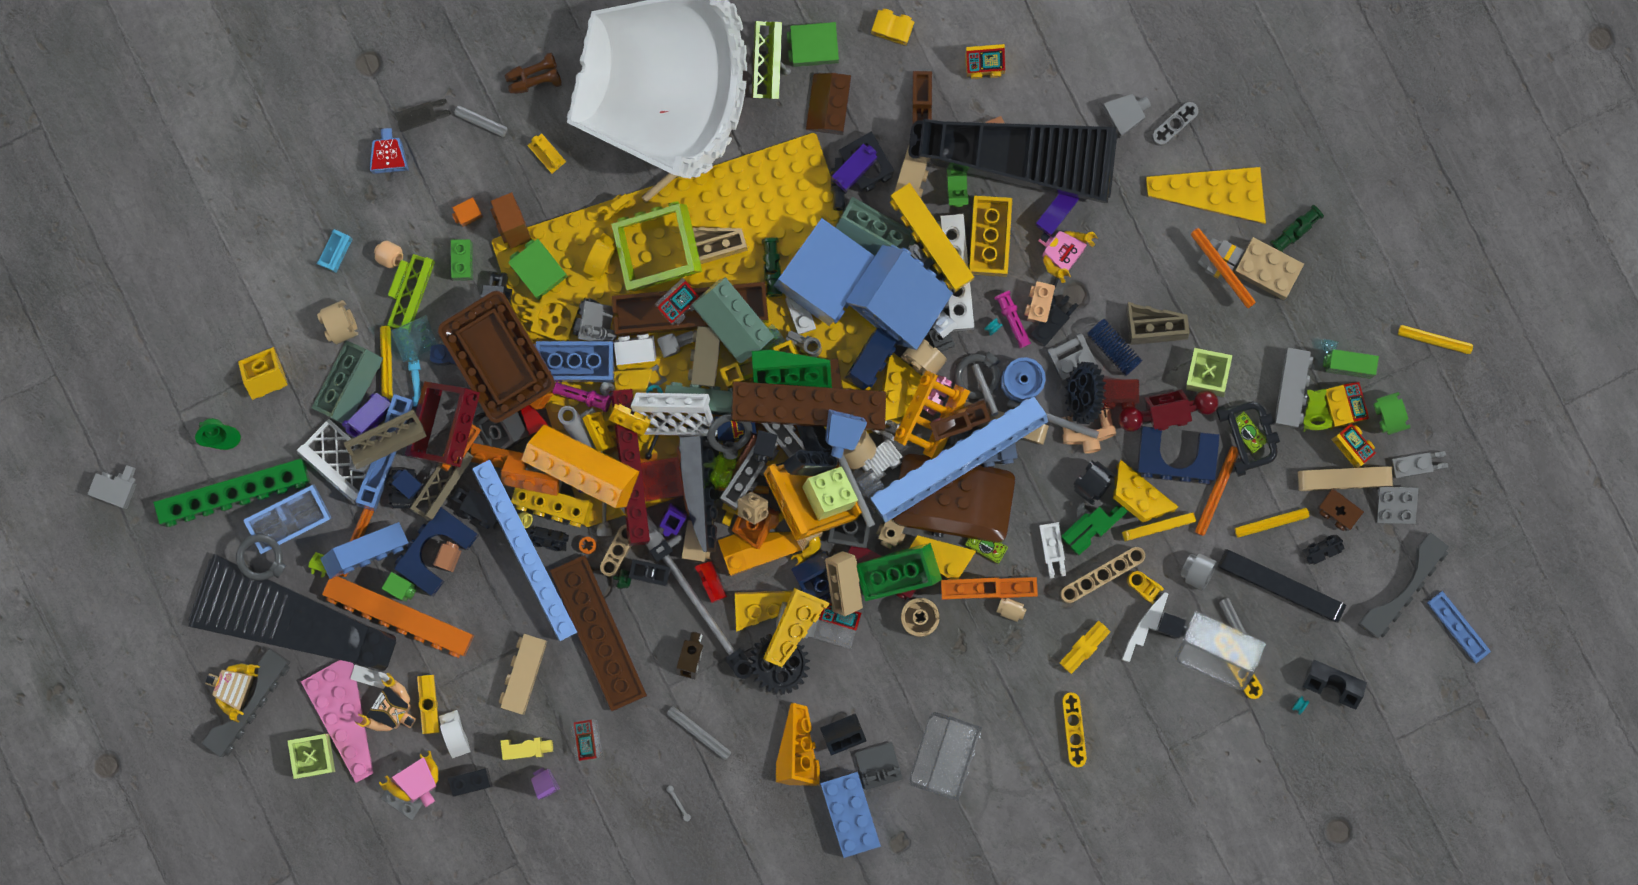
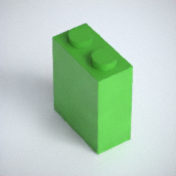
(813, 44)
(537, 268)
(1351, 364)

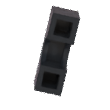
(1349, 688)

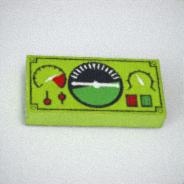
(398, 279)
(1250, 433)
(991, 550)

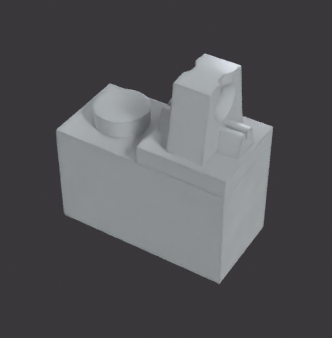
(114, 491)

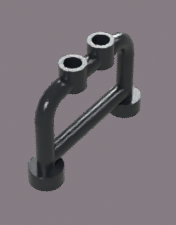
(1265, 420)

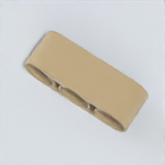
(610, 557)

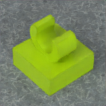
(316, 564)

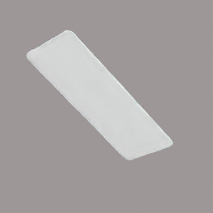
(369, 676)

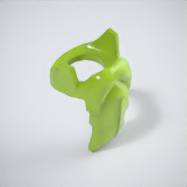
(1317, 411)

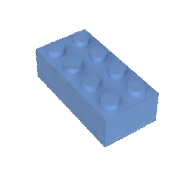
(579, 360)
(850, 814)

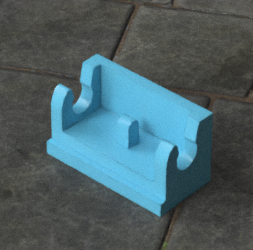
(335, 251)

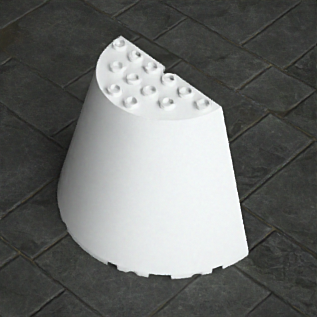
(663, 59)

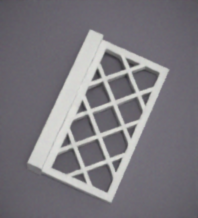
(675, 405)
(326, 469)

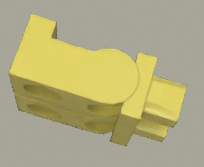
(527, 749)

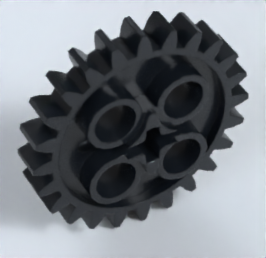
(1085, 392)
(769, 676)

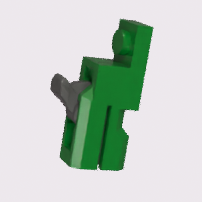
(1088, 525)

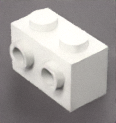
(635, 349)

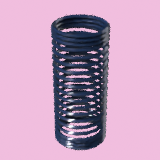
(1126, 365)

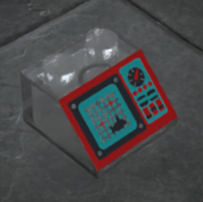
(677, 302)
(837, 628)
(587, 740)

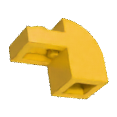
(600, 256)

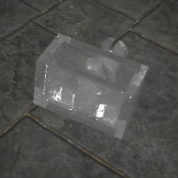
(868, 485)

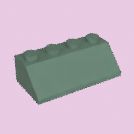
(872, 228)
(732, 320)
(347, 382)
(720, 400)

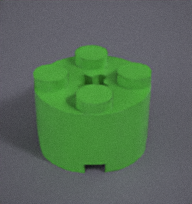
(1392, 413)

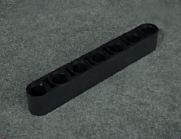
(1281, 585)

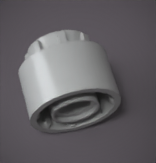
(1198, 570)

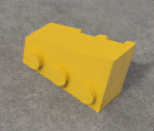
(949, 557)

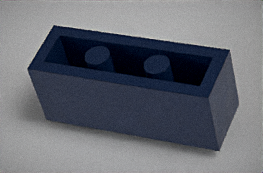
(871, 359)

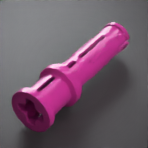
(1009, 310)
(591, 399)

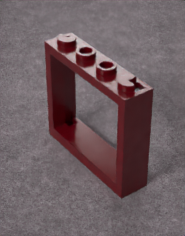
(460, 427)

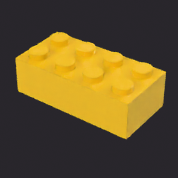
(990, 236)

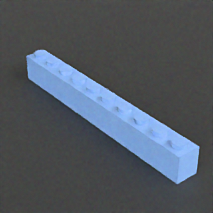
(959, 459)
(524, 550)

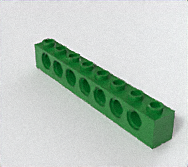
(165, 507)

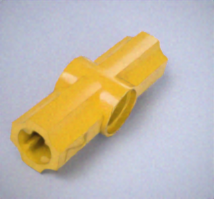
(1084, 647)
(427, 690)

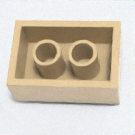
(1268, 268)

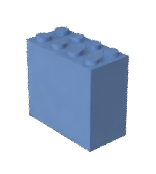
(824, 272)
(900, 296)

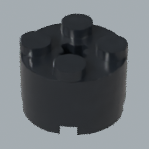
(1094, 482)

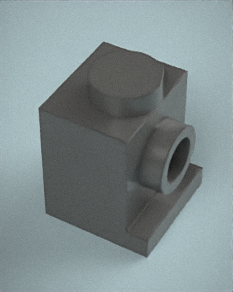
(941, 345)

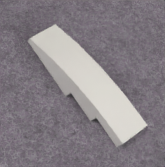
(1149, 621)

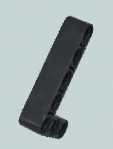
(817, 456)

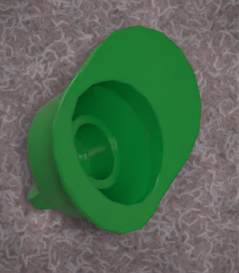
(217, 435)

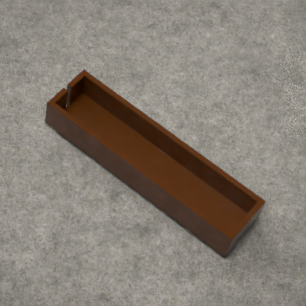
(639, 314)

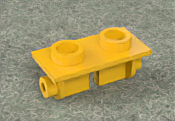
(546, 153)
(636, 422)

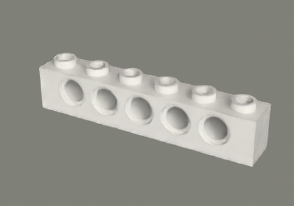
(956, 224)

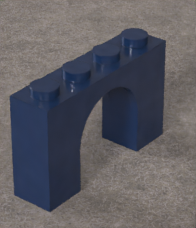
(1151, 462)
(412, 564)

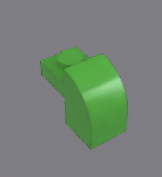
(957, 188)

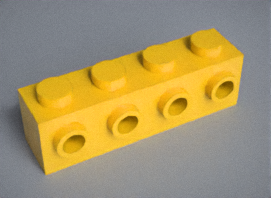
(559, 506)

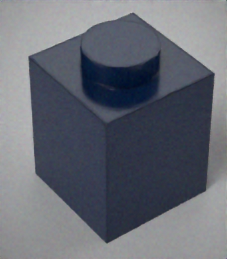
(406, 483)

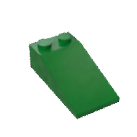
(790, 369)
(898, 572)

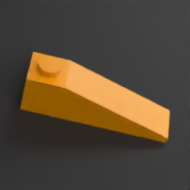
(743, 556)
(796, 754)

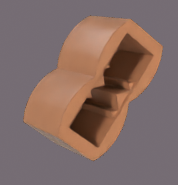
(447, 556)

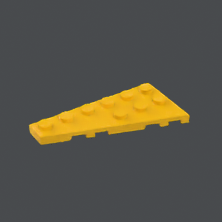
(1222, 192)

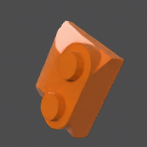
(756, 533)

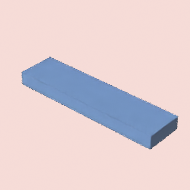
(1458, 627)

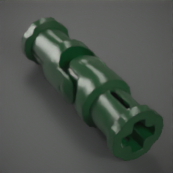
(1298, 227)
(772, 265)

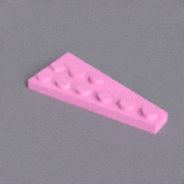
(338, 706)

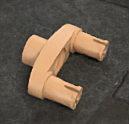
(1089, 443)

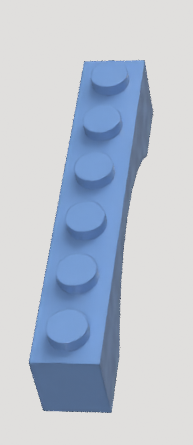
(379, 470)

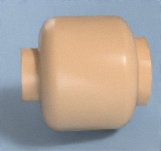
(388, 254)

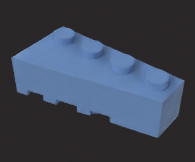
(363, 550)

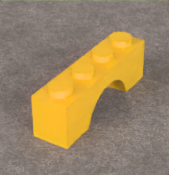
(744, 371)

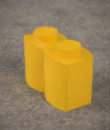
(892, 27)

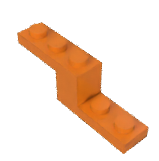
(514, 470)
(989, 588)

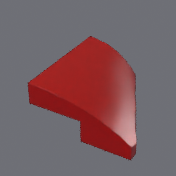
(711, 581)

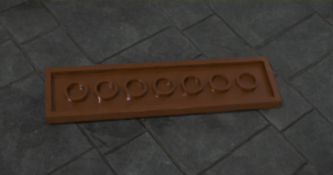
(804, 404)
(598, 633)

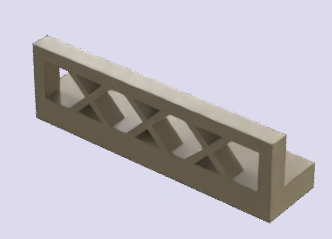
(387, 442)
(443, 492)

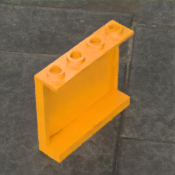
(796, 507)

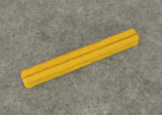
(1435, 339)
(386, 364)
(1272, 522)

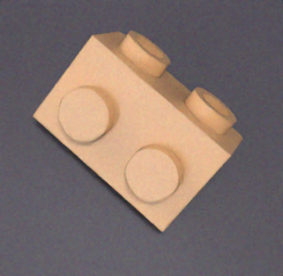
(1041, 301)

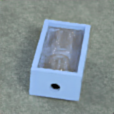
(289, 517)

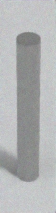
(985, 390)

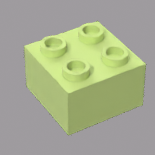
(1209, 372)
(829, 493)
(311, 756)

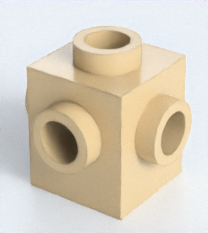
(753, 508)
(890, 541)

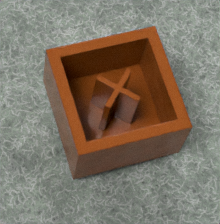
(510, 221)

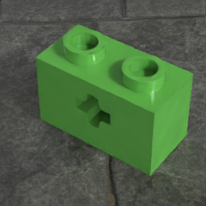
(461, 260)
(399, 587)

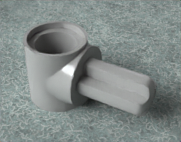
(918, 254)
(803, 343)
(671, 345)

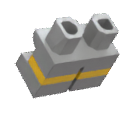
(1229, 253)

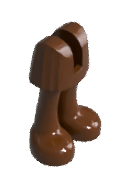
(525, 83)

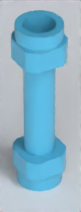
(414, 368)

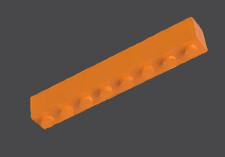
(399, 615)

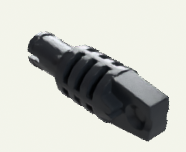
(839, 194)

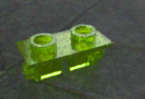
(721, 476)

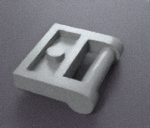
(1066, 364)

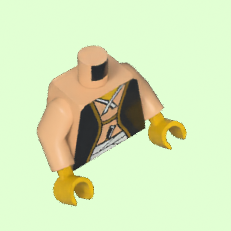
(389, 709)

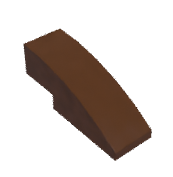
(922, 96)
(960, 420)

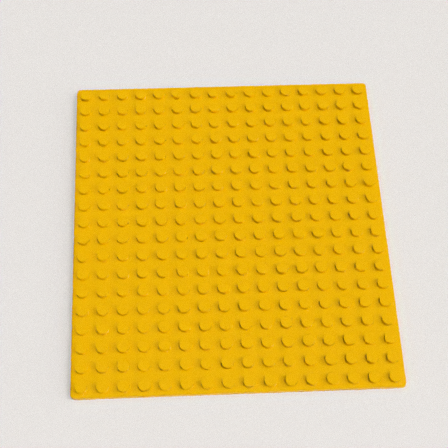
(766, 194)

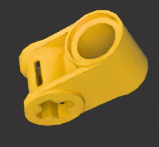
(1145, 586)

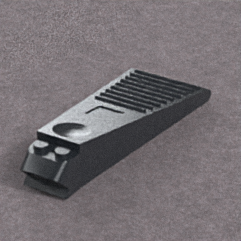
(1044, 157)
(283, 618)

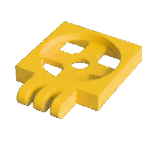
(536, 313)

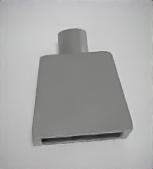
(1126, 113)

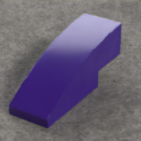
(1056, 213)

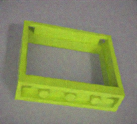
(688, 240)

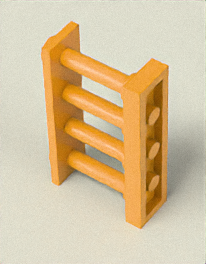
(956, 400)

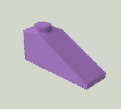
(544, 783)

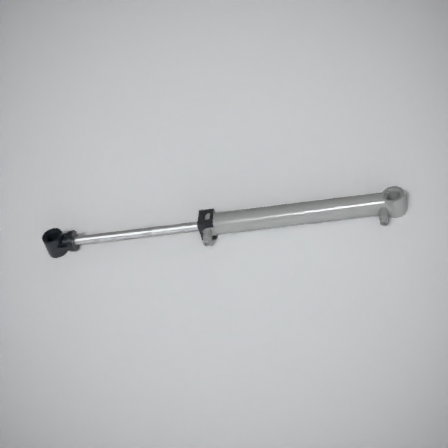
(661, 548)

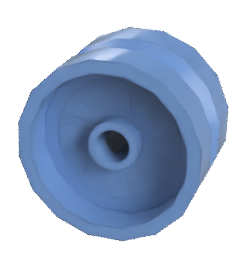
(1017, 370)

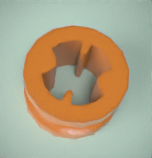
(589, 539)

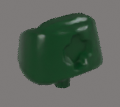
(623, 579)

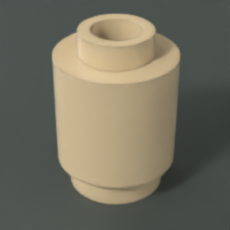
(1011, 609)

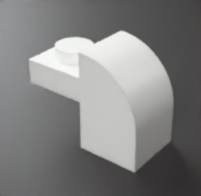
(454, 734)

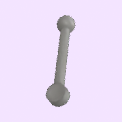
(670, 789)

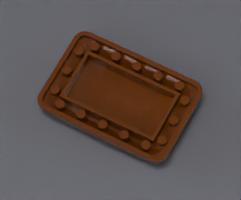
(496, 356)
(968, 507)

